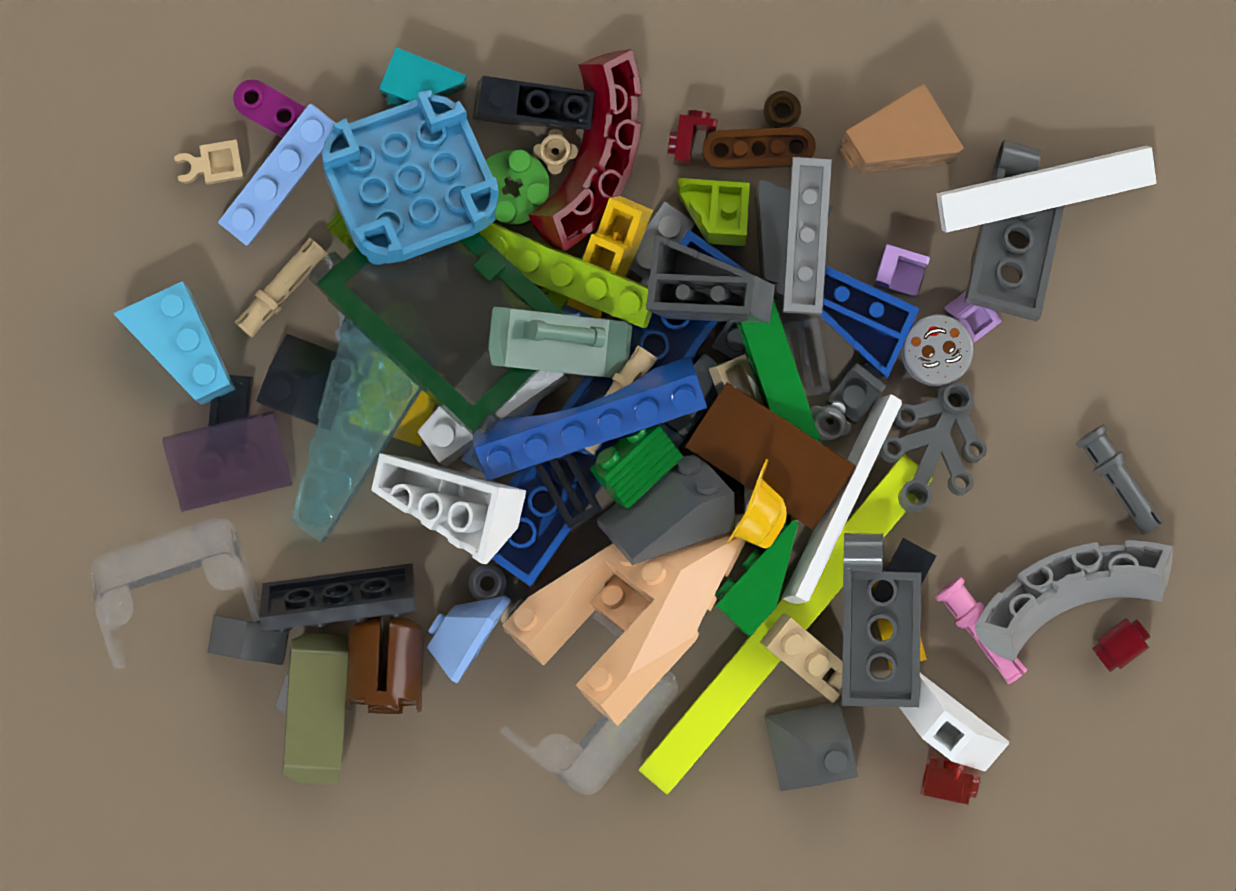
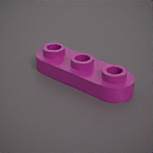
(268, 106)

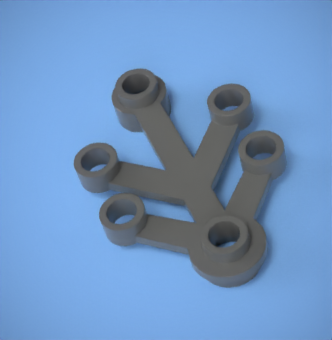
(938, 443)

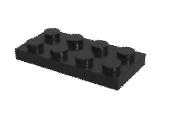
(337, 598)

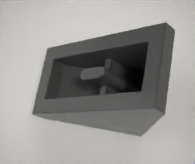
(246, 641)

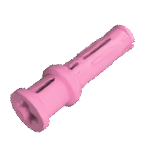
(967, 614)

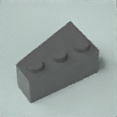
(703, 288)

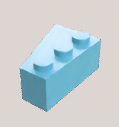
(180, 341)

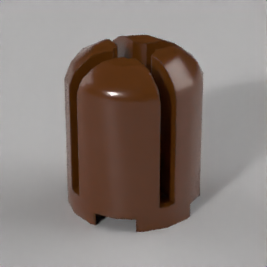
(403, 669)

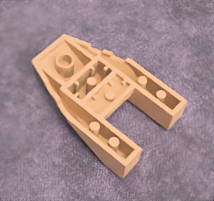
(651, 602)

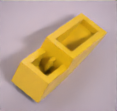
(615, 241)

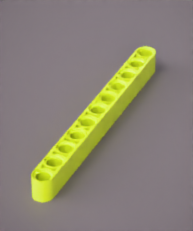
(754, 661)

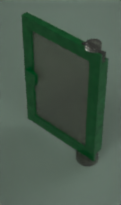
(436, 320)

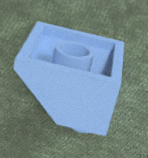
(463, 633)

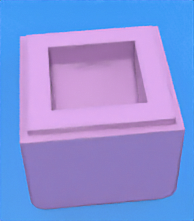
(975, 318)

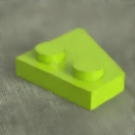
(717, 208)

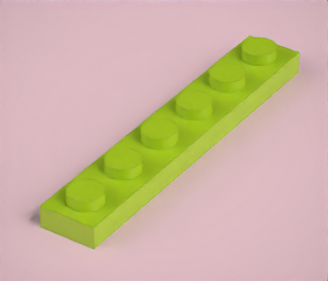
(572, 276)

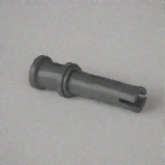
(1111, 465)

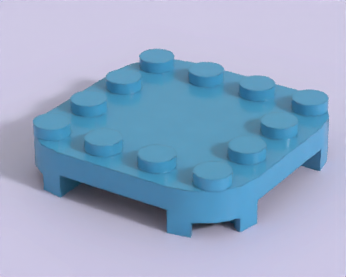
(410, 179)

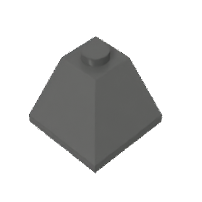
(811, 746)

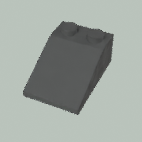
(675, 513)

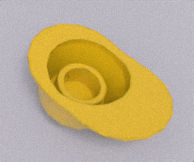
(763, 516)

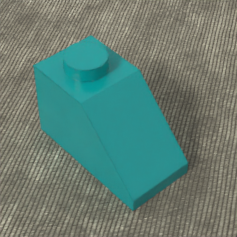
(414, 74)

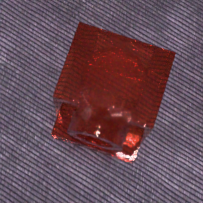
(949, 781)

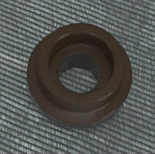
(787, 99)

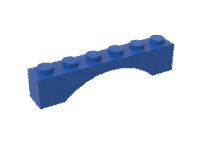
(531, 440)

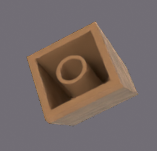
(901, 136)

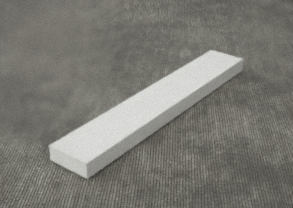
(1046, 188)
(832, 523)

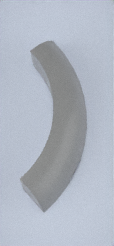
(1070, 580)

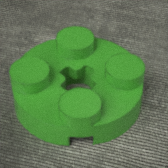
(535, 189)

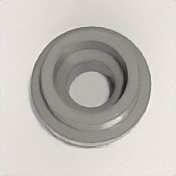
(481, 572)

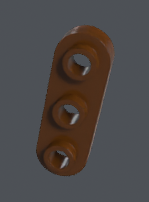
(741, 140)

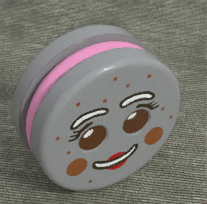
(937, 350)

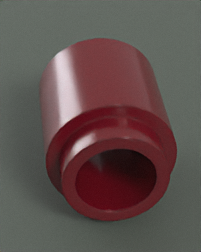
(1121, 644)

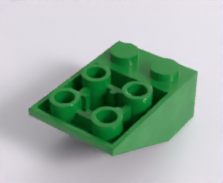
(758, 589)

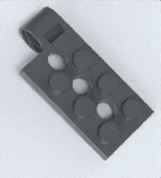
(994, 251)
(861, 570)

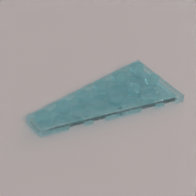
(358, 417)

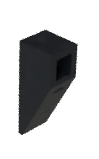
(532, 104)

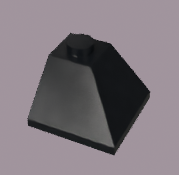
(297, 379)

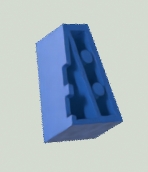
(866, 318)

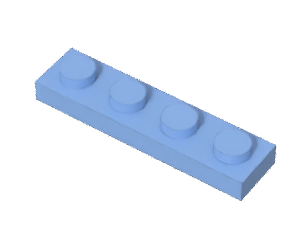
(278, 175)

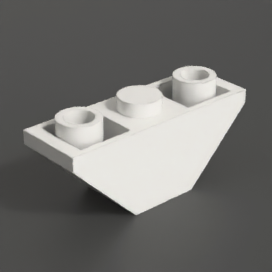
(954, 728)

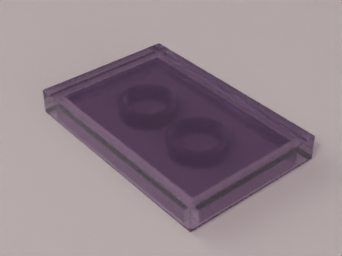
(227, 461)

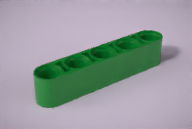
(777, 372)

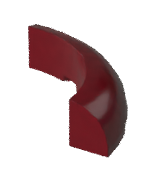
(604, 153)

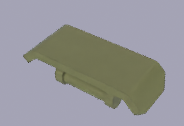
(315, 708)

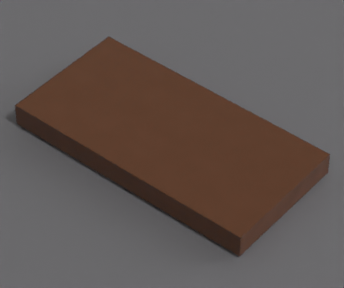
(744, 433)

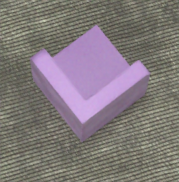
(901, 270)

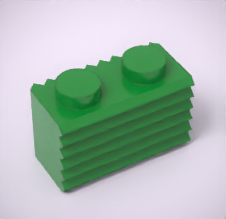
(635, 464)

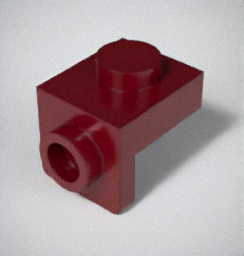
(681, 141)

